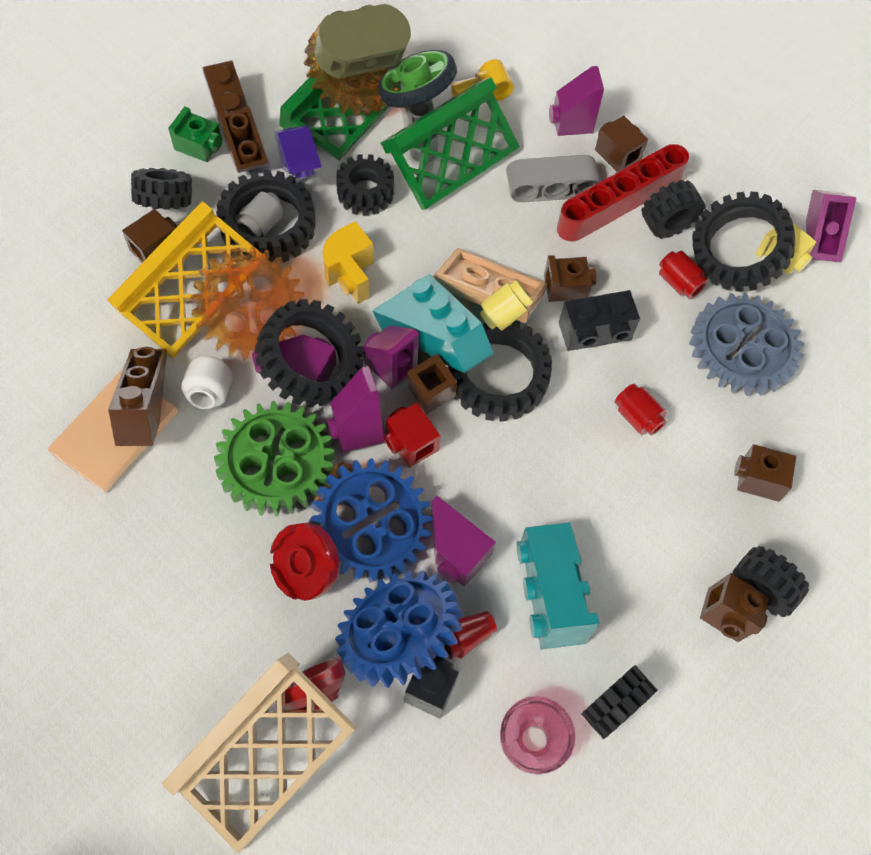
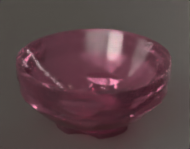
(552, 721)

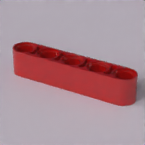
(620, 192)

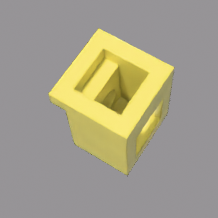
(803, 247)

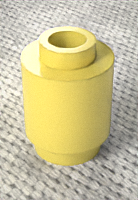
(505, 305)

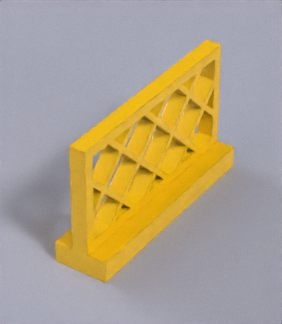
(161, 266)

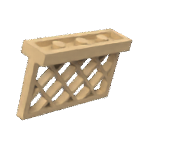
(233, 727)

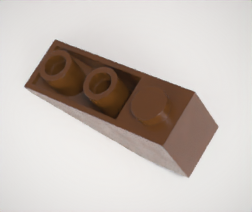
(138, 398)

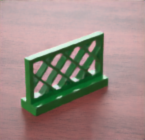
(303, 105)
(433, 123)

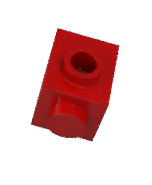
(411, 434)

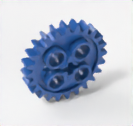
(388, 548)
(399, 628)

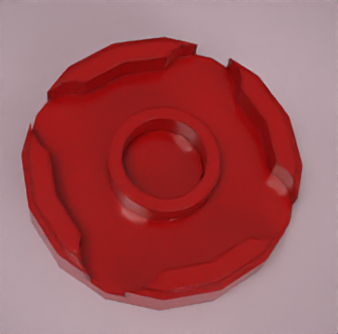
(304, 561)

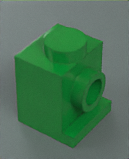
(195, 135)

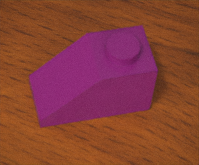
(578, 104)
(829, 223)
(392, 353)
(307, 356)
(357, 413)
(458, 544)

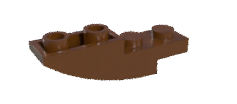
(234, 117)

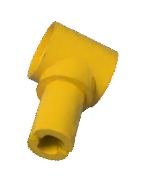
(492, 68)

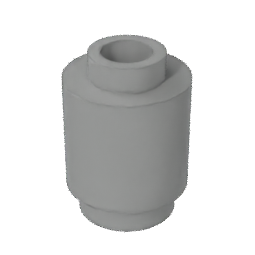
(260, 215)

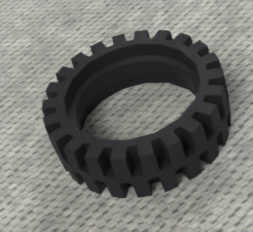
(288, 191)
(744, 207)
(327, 324)
(515, 403)

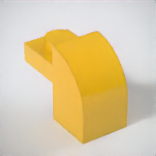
(345, 256)

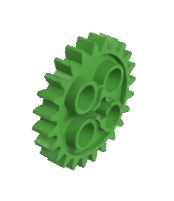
(242, 452)

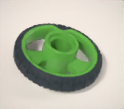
(422, 76)

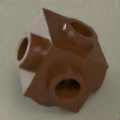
(735, 608)

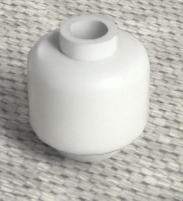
(206, 382)

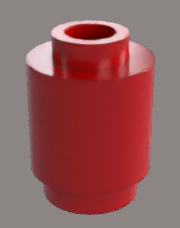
(682, 274)
(641, 410)

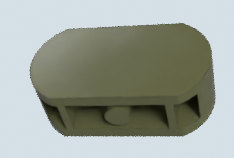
(361, 40)

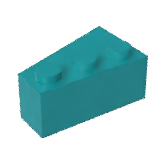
(440, 320)
(555, 586)

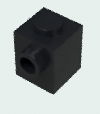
(433, 689)

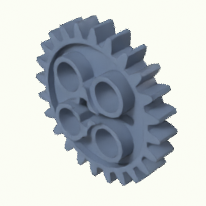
(768, 364)

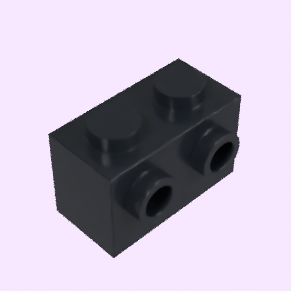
(598, 320)

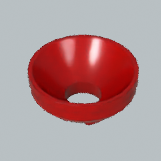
(325, 676)

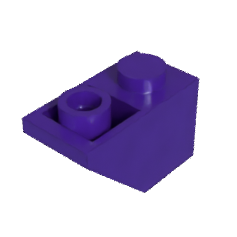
(297, 151)

